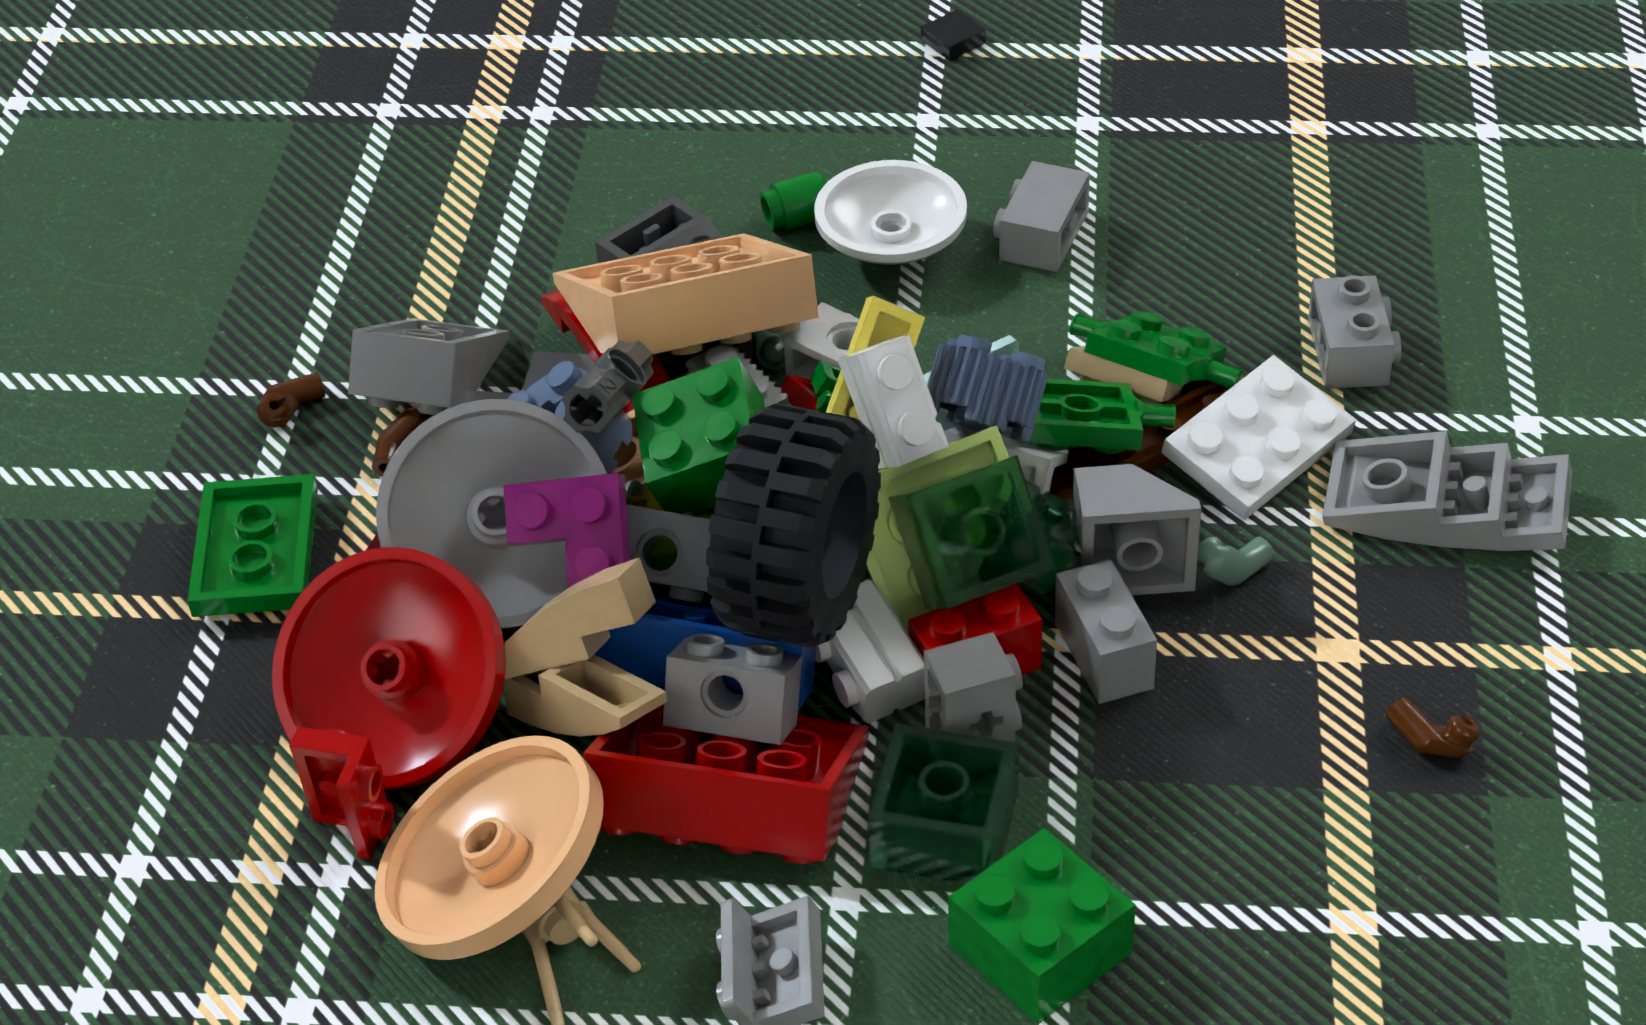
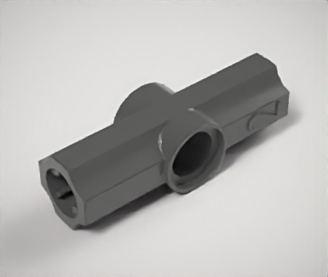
(607, 386)

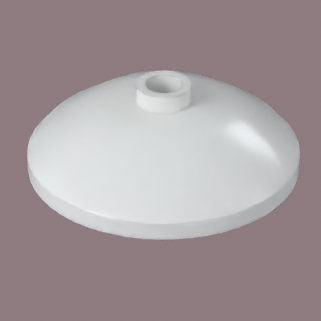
(890, 211)

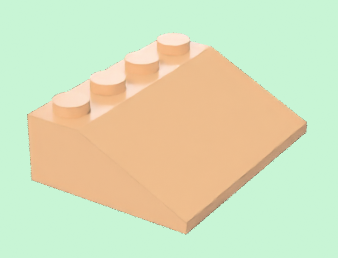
(693, 294)

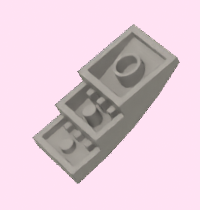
(1448, 496)

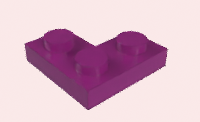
(578, 510)

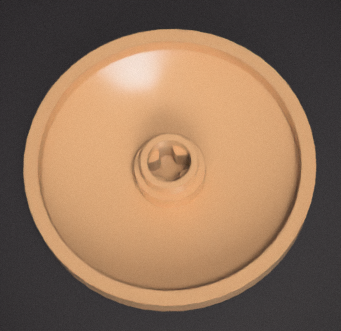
(489, 847)

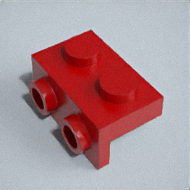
(343, 784)

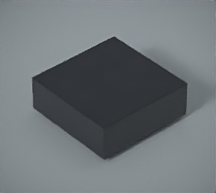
(953, 35)

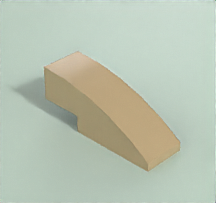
(579, 620)
(581, 698)

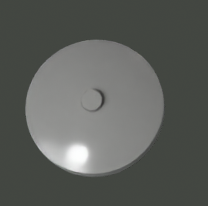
(448, 497)

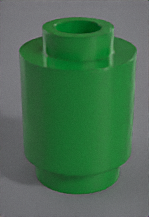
(792, 201)

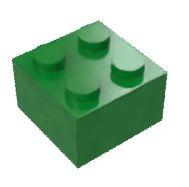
(689, 431)
(1041, 925)

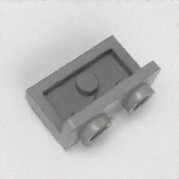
(771, 964)

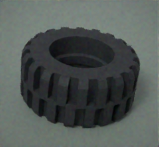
(793, 524)

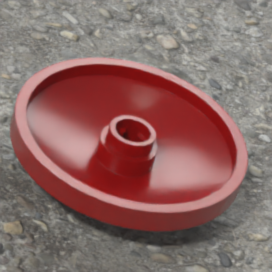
(394, 655)

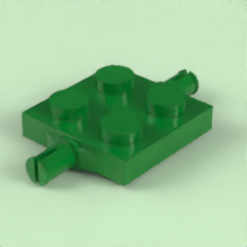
(1156, 349)
(1095, 416)

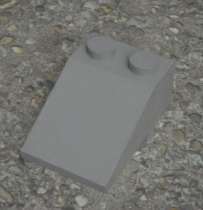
(421, 362)

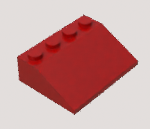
(728, 787)

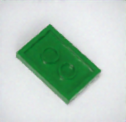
(253, 545)

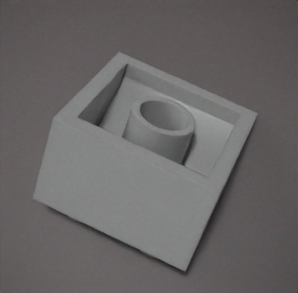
(1137, 524)

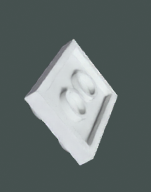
(1258, 437)

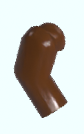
(284, 398)
(393, 436)
(1451, 741)

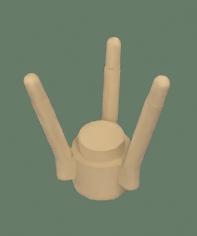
(561, 925)

